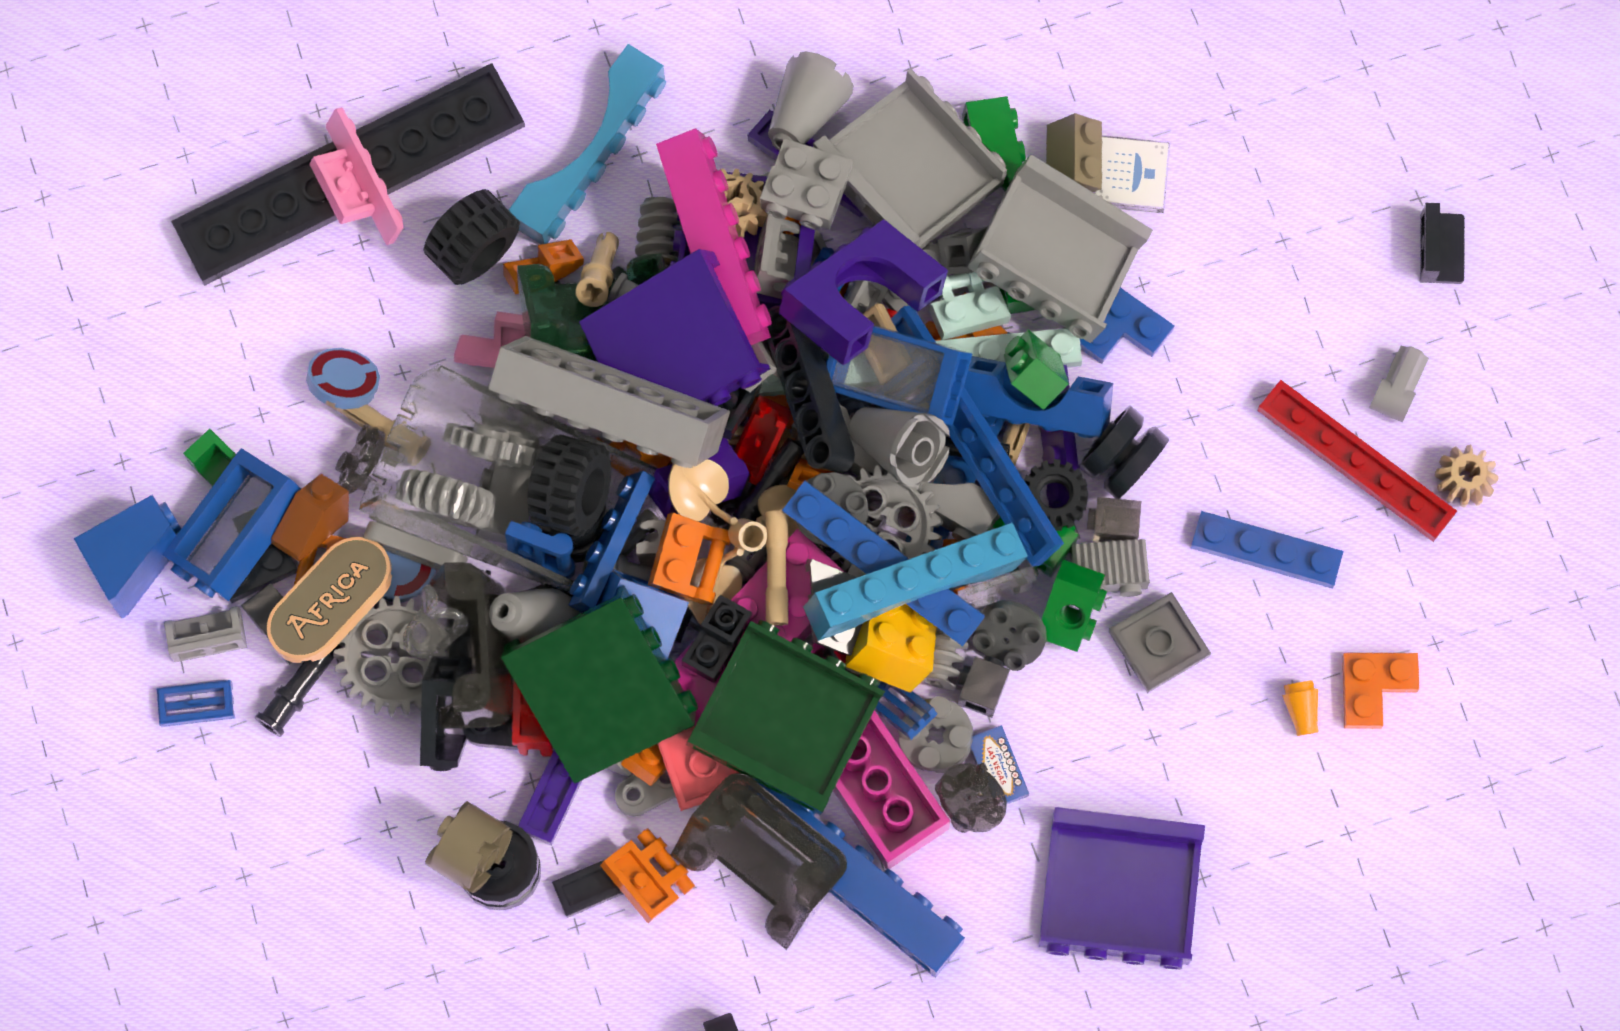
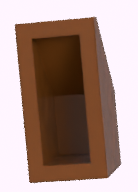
(312, 517)

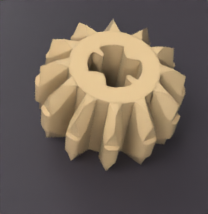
(1474, 464)

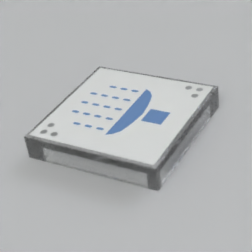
(1134, 173)

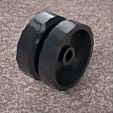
(1126, 455)
(518, 878)

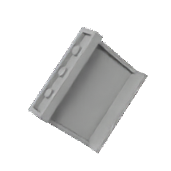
(915, 162)
(1059, 248)

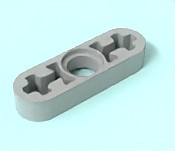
(411, 546)

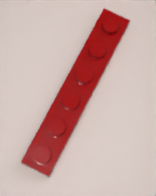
(1357, 460)

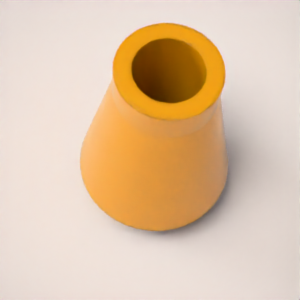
(1302, 705)

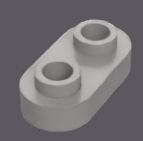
(649, 799)

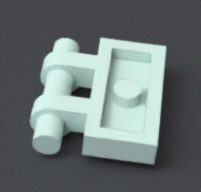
(968, 312)

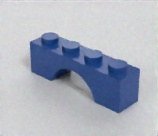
(1080, 409)

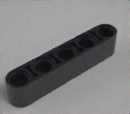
(810, 396)

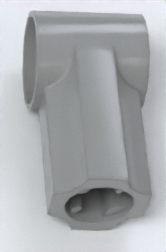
(1397, 389)

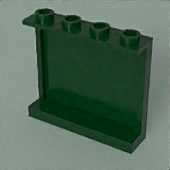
(601, 686)
(786, 716)

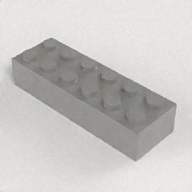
(608, 401)

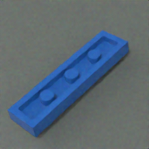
(1267, 549)
(605, 552)

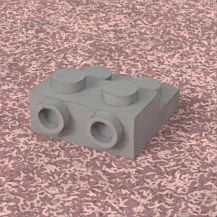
(805, 185)

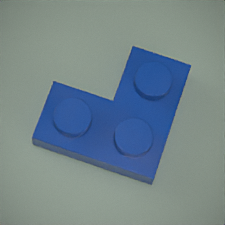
(1132, 321)

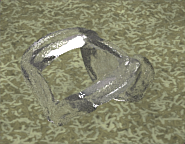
(425, 634)

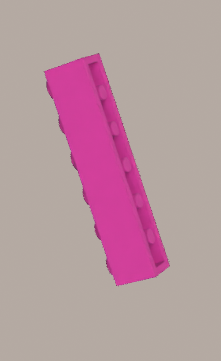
(711, 224)

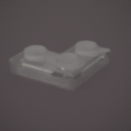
(986, 592)

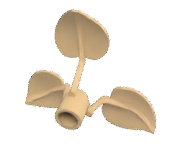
(697, 492)

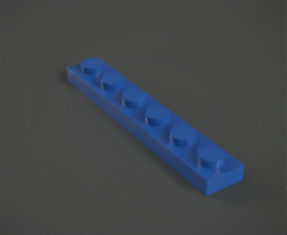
(872, 553)

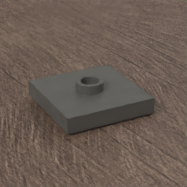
(1159, 642)

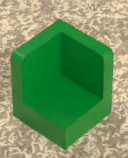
(209, 456)

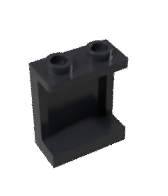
(437, 747)

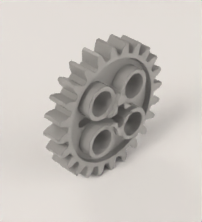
(495, 444)
(895, 498)
(393, 689)

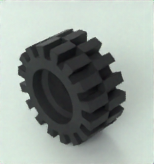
(1069, 478)

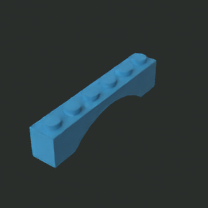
(548, 202)
(878, 592)

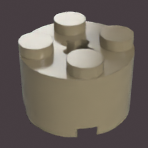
(469, 847)

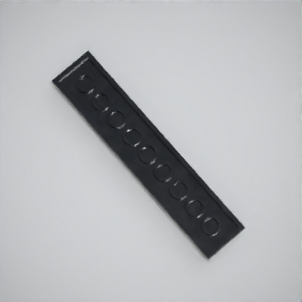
(401, 148)

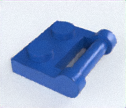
(532, 544)

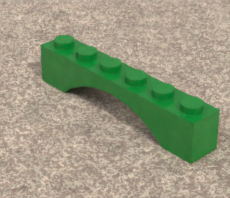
(996, 127)

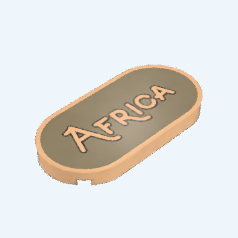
(329, 600)

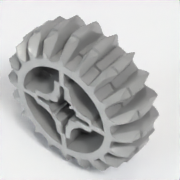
(447, 498)

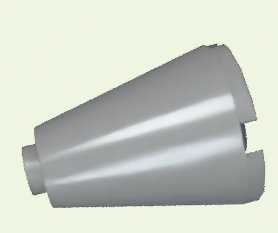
(808, 98)
(902, 442)
(530, 612)

